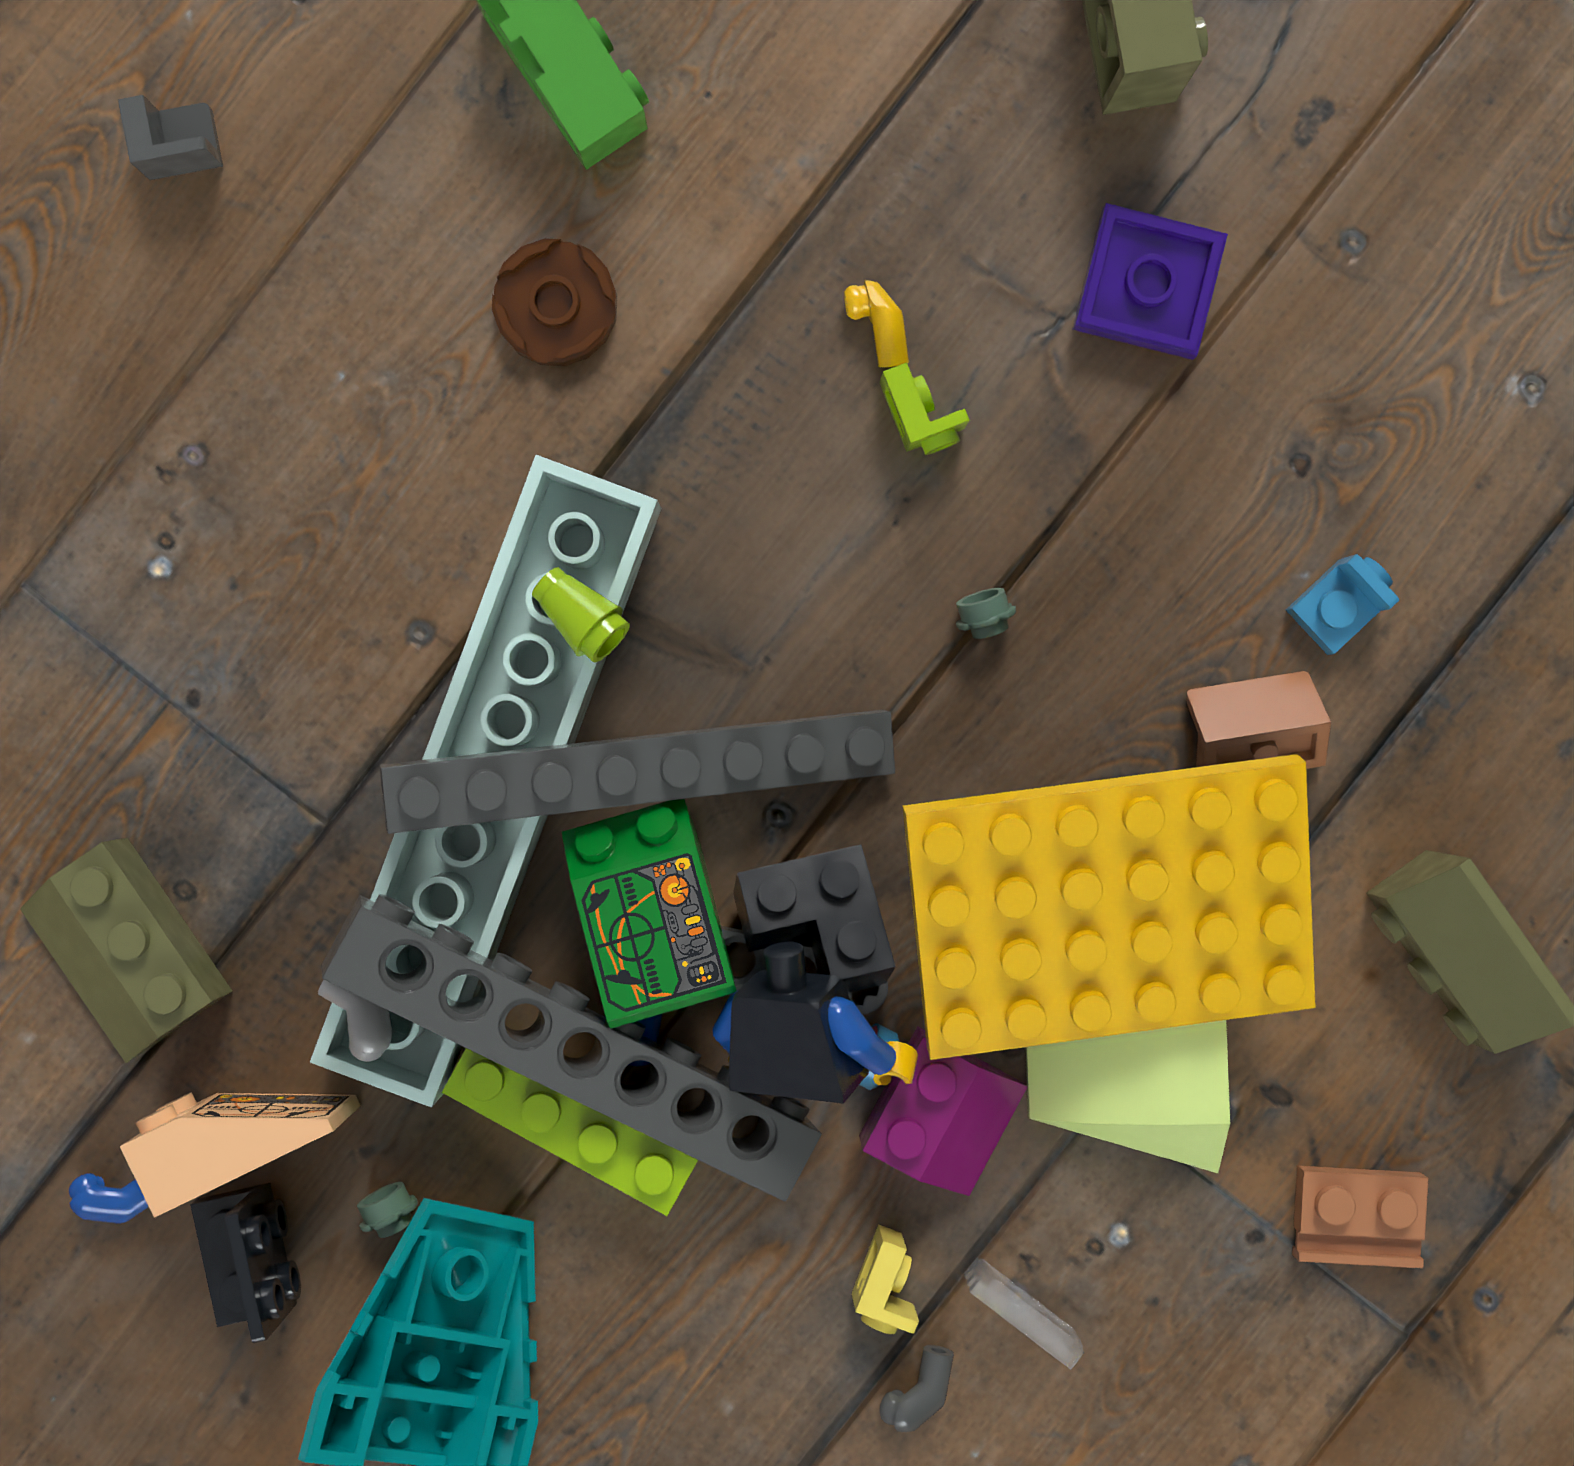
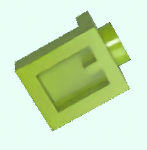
(909, 404)

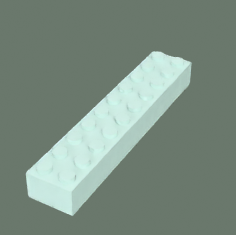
(509, 692)

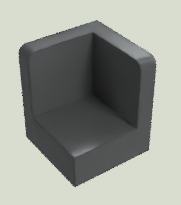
(169, 139)

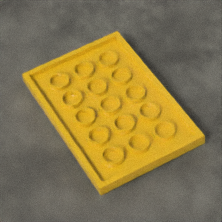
(1112, 905)

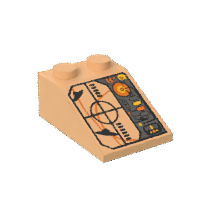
(206, 1143)

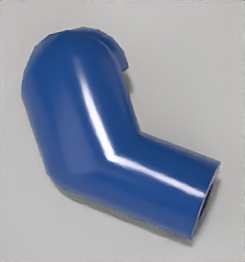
(105, 1204)

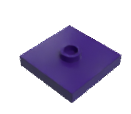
(1150, 281)

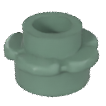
(985, 613)
(387, 1210)

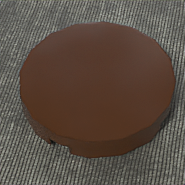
(554, 302)

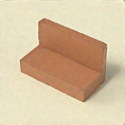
(1260, 720)

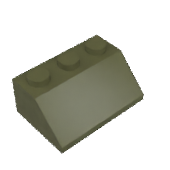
(124, 947)
(1470, 953)

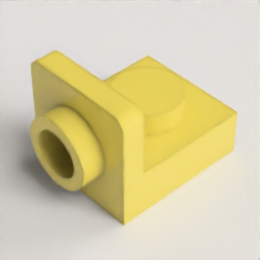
(882, 1272)

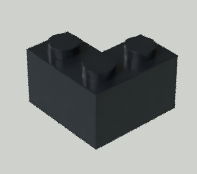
(823, 900)

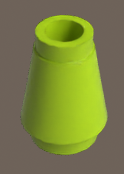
(581, 615)

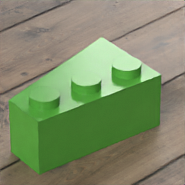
(571, 72)

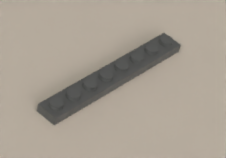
(635, 770)

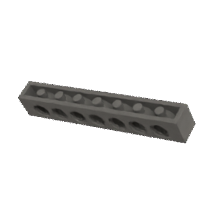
(765, 1159)

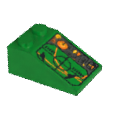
(648, 912)

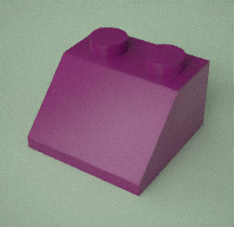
(944, 1120)

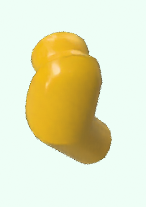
(886, 320)

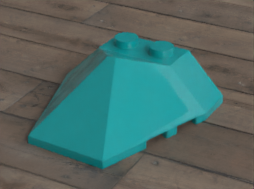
(437, 1351)

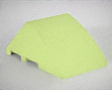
(1139, 1090)

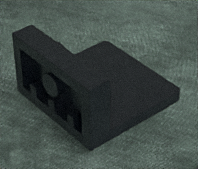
(247, 1258)

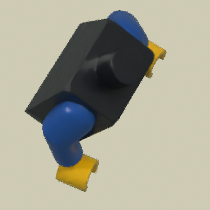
(803, 1035)

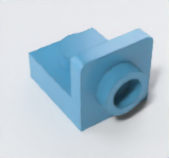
(1343, 601)

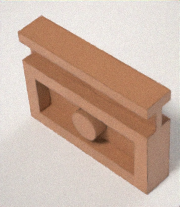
(1360, 1216)

